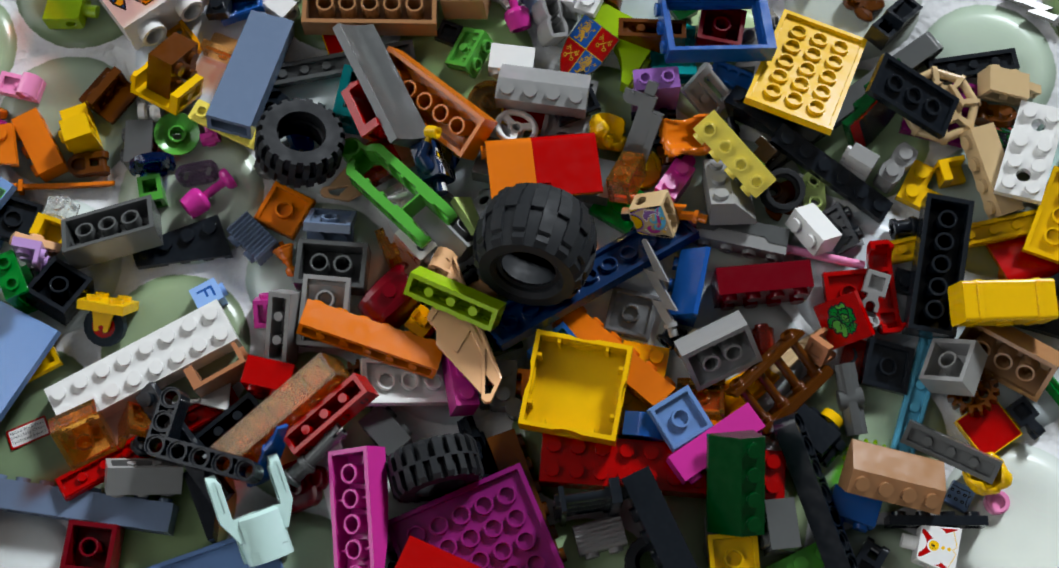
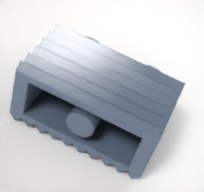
(252, 238)

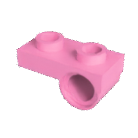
(24, 87)

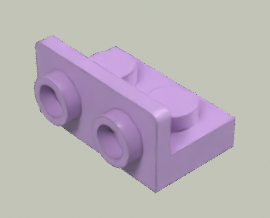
(30, 252)

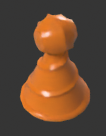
(285, 254)

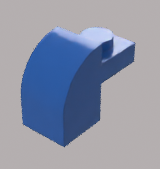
(640, 427)

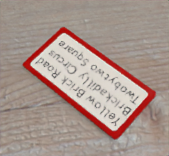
(28, 432)

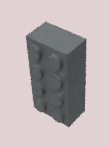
(111, 232)

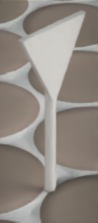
(217, 399)

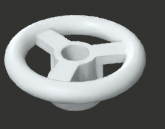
(515, 129)
(398, 194)

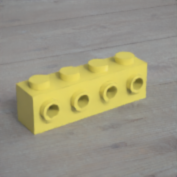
(734, 153)

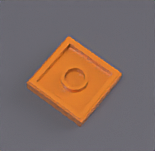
(284, 210)

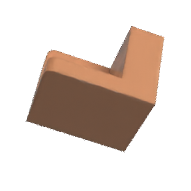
(819, 349)

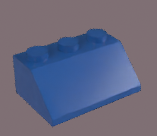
(688, 283)

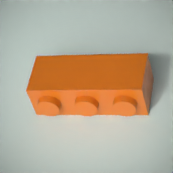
(39, 145)

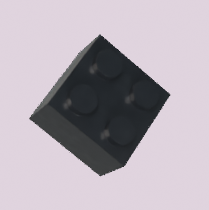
(57, 290)

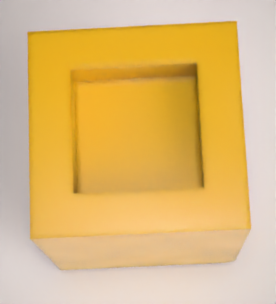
(950, 172)
(48, 227)

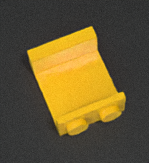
(179, 98)

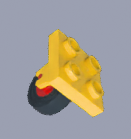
(106, 321)

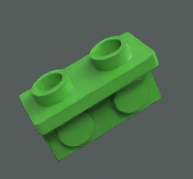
(470, 51)

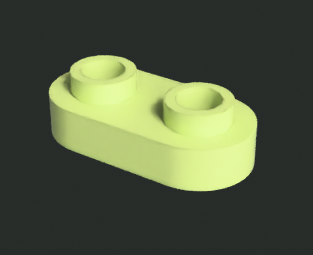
(814, 191)

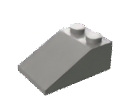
(329, 289)

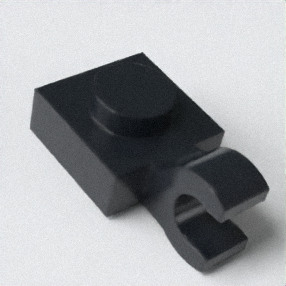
(1024, 414)

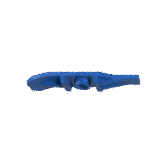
(273, 445)

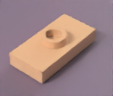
(52, 247)

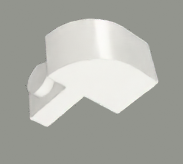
(573, 8)

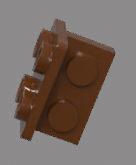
(109, 95)

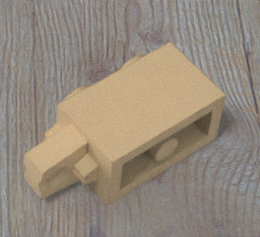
(1005, 85)

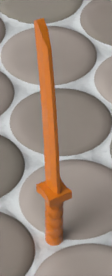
(22, 186)

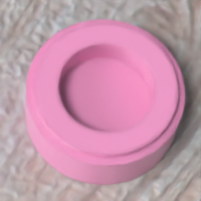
(997, 503)

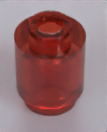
(763, 337)

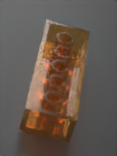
(282, 407)

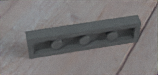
(951, 451)

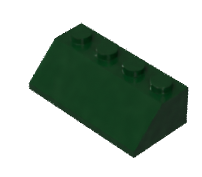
(735, 483)

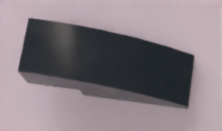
(892, 22)

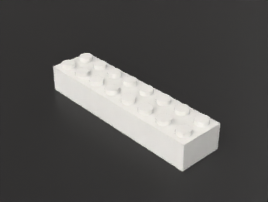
(157, 358)

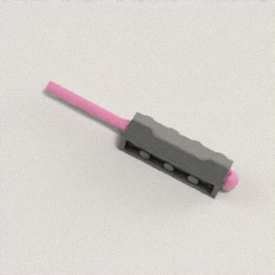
(760, 241)

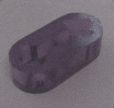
(197, 173)

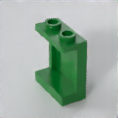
(15, 281)

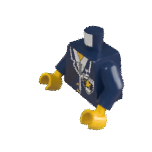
(434, 161)

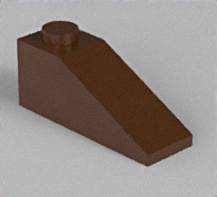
(644, 32)

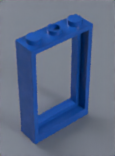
(716, 53)

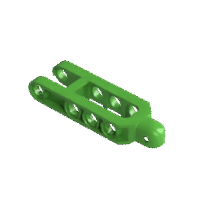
(363, 158)

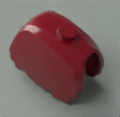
(386, 300)

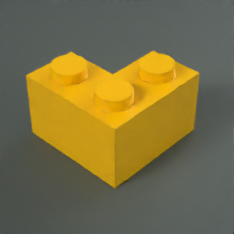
(79, 130)

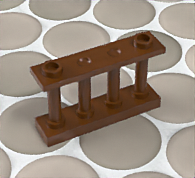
(800, 389)

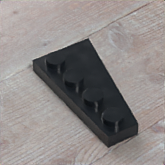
(190, 243)

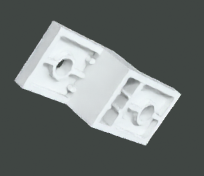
(1029, 153)

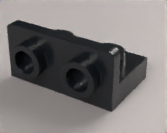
(851, 234)

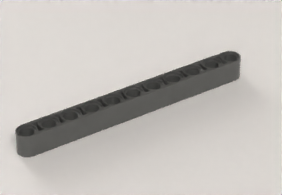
(913, 55)

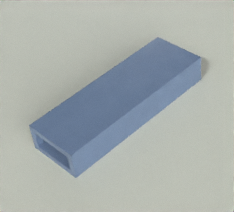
(250, 74)

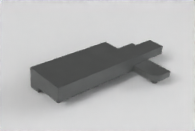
(646, 121)

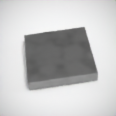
(630, 314)

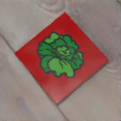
(844, 319)

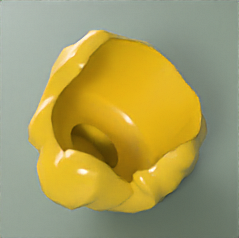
(608, 131)
(980, 487)

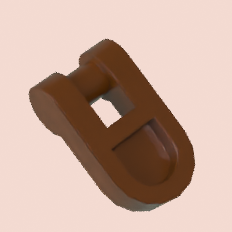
(1001, 115)
(81, 164)

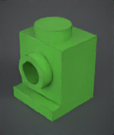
(151, 182)

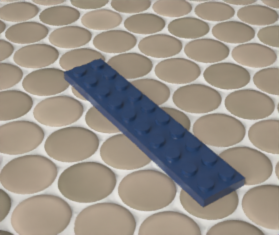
(611, 267)

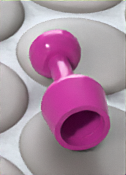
(517, 17)
(197, 203)

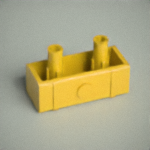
(1002, 302)

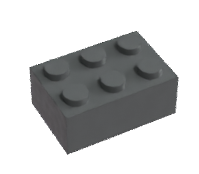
(333, 259)

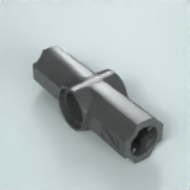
(850, 399)

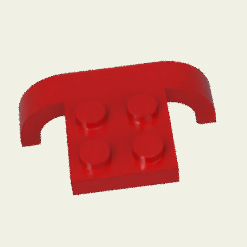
(843, 282)

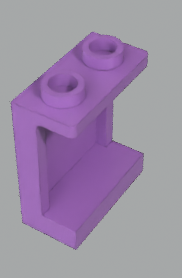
(668, 88)

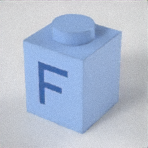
(209, 292)

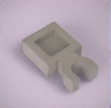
(875, 286)

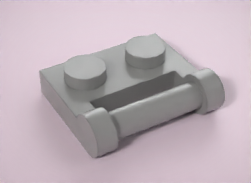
(701, 95)

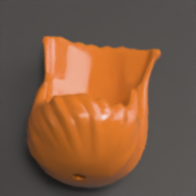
(678, 137)

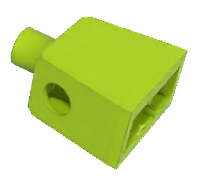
(69, 13)

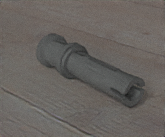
(307, 462)

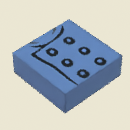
(958, 496)

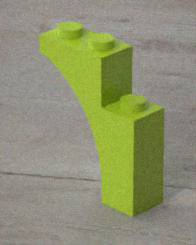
(628, 54)

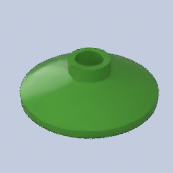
(179, 124)

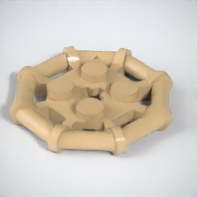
(971, 102)

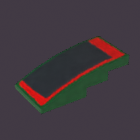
(867, 120)

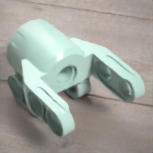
(264, 532)

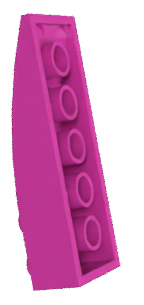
(359, 506)

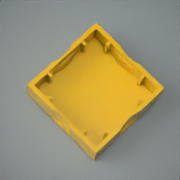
(575, 387)

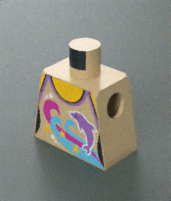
(653, 214)

